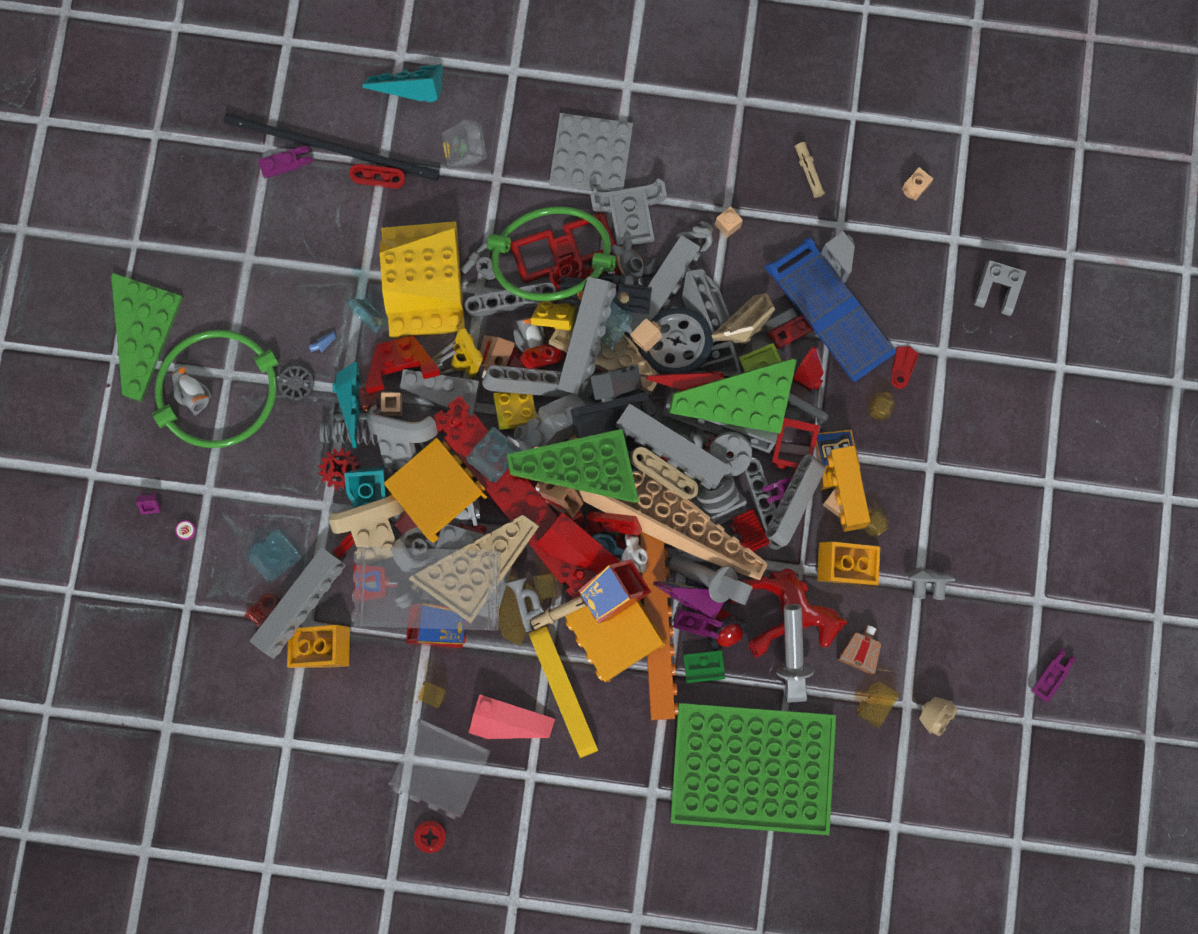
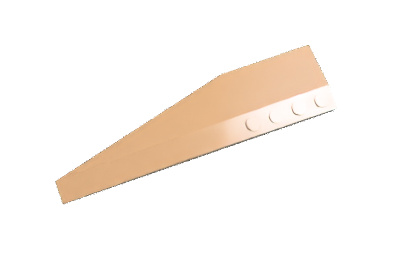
(680, 525)

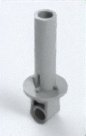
(722, 583)
(794, 670)

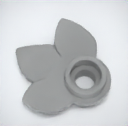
(528, 435)

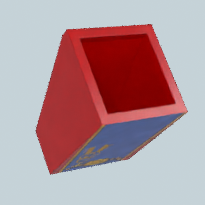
(614, 590)
(436, 637)

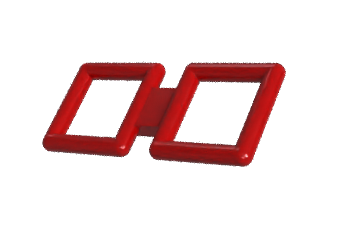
(560, 246)

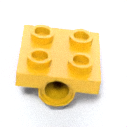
(554, 315)
(466, 350)
(513, 409)

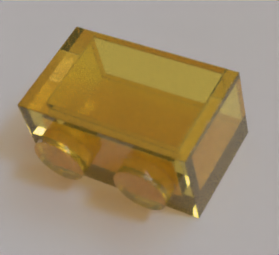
(877, 704)

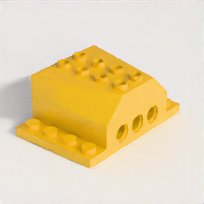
(422, 279)

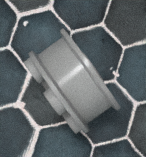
(738, 445)

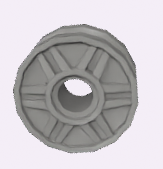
(719, 499)

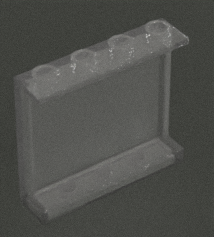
(439, 769)

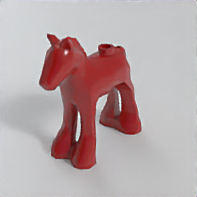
(792, 591)

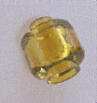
(881, 406)
(878, 524)

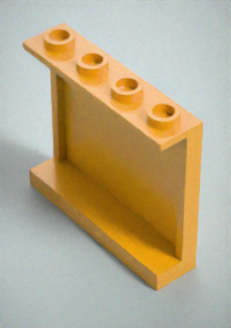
(434, 488)
(616, 642)

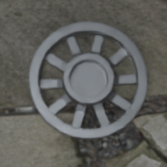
(295, 383)

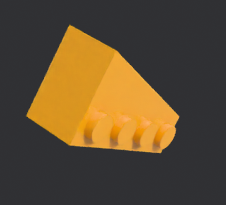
(849, 488)

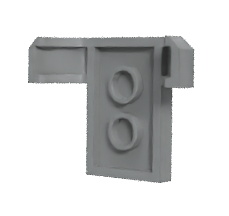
(630, 210)
(398, 437)

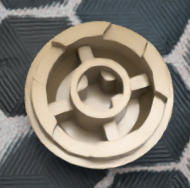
(937, 715)

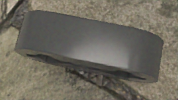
(780, 320)

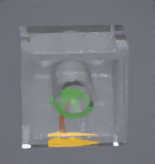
(464, 144)

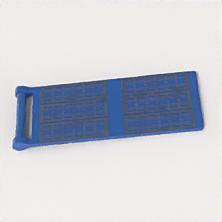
(832, 311)

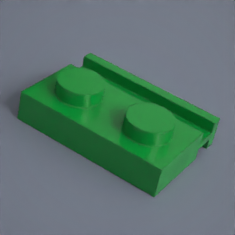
(704, 666)

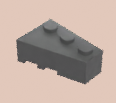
(721, 359)
(612, 383)

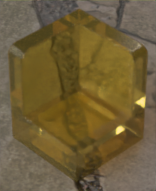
(544, 586)
(432, 695)

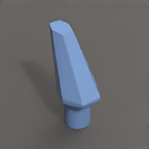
(323, 342)

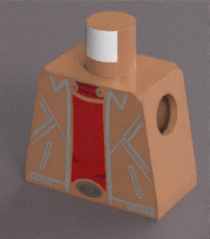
(495, 352)
(560, 498)
(862, 651)

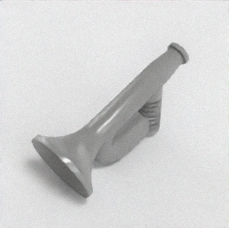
(520, 593)

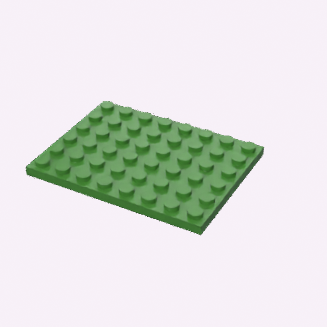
(753, 769)

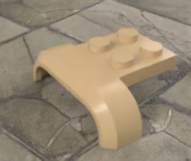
(368, 522)

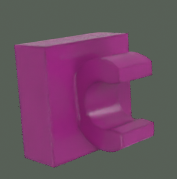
(148, 503)

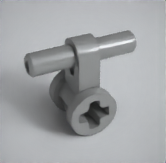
(483, 264)

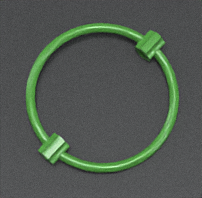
(501, 243)
(166, 415)

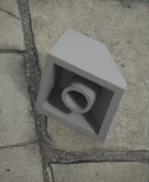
(840, 254)

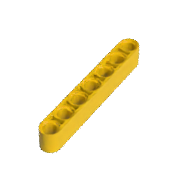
(563, 692)

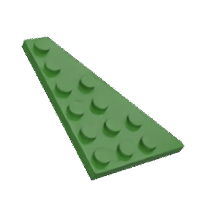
(142, 327)
(745, 400)
(586, 464)

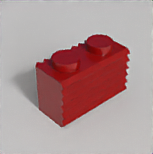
(749, 530)

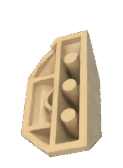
(746, 320)

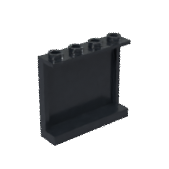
(603, 417)

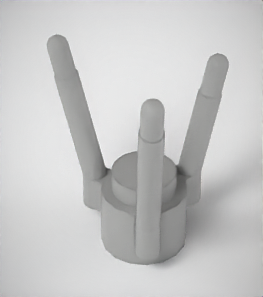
(438, 361)

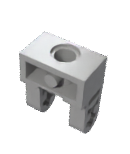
(1003, 275)

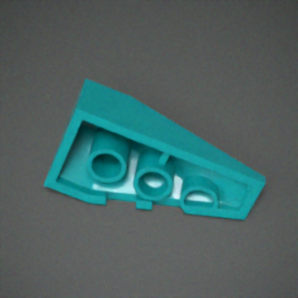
(415, 85)
(348, 396)
(366, 485)

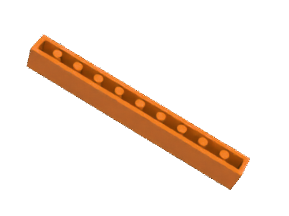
(656, 603)

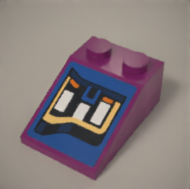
(691, 596)

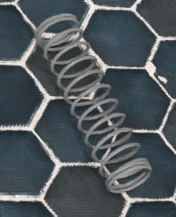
(323, 435)

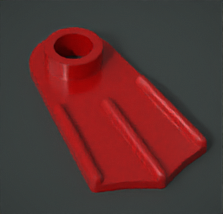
(903, 365)

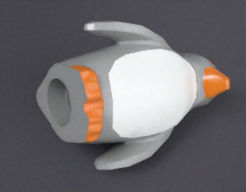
(528, 335)
(190, 391)

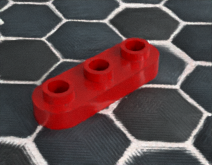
(370, 172)
(542, 356)

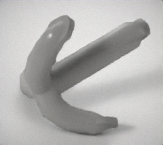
(700, 232)

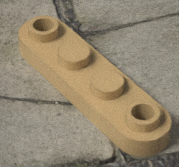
(664, 473)

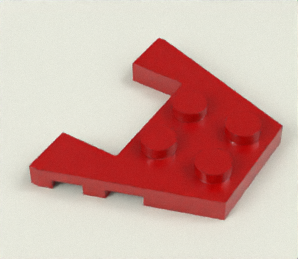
(396, 356)

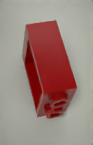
(779, 463)

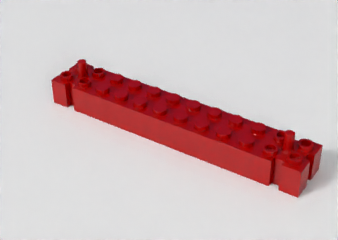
(511, 493)

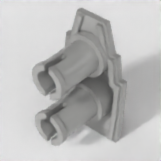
(922, 576)

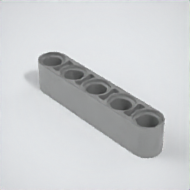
(501, 297)
(523, 381)
(757, 495)
(795, 500)

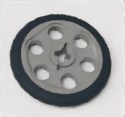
(701, 349)

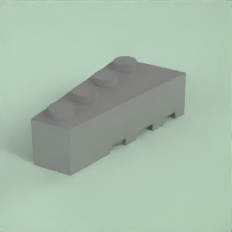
(440, 389)

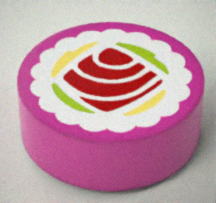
(185, 530)

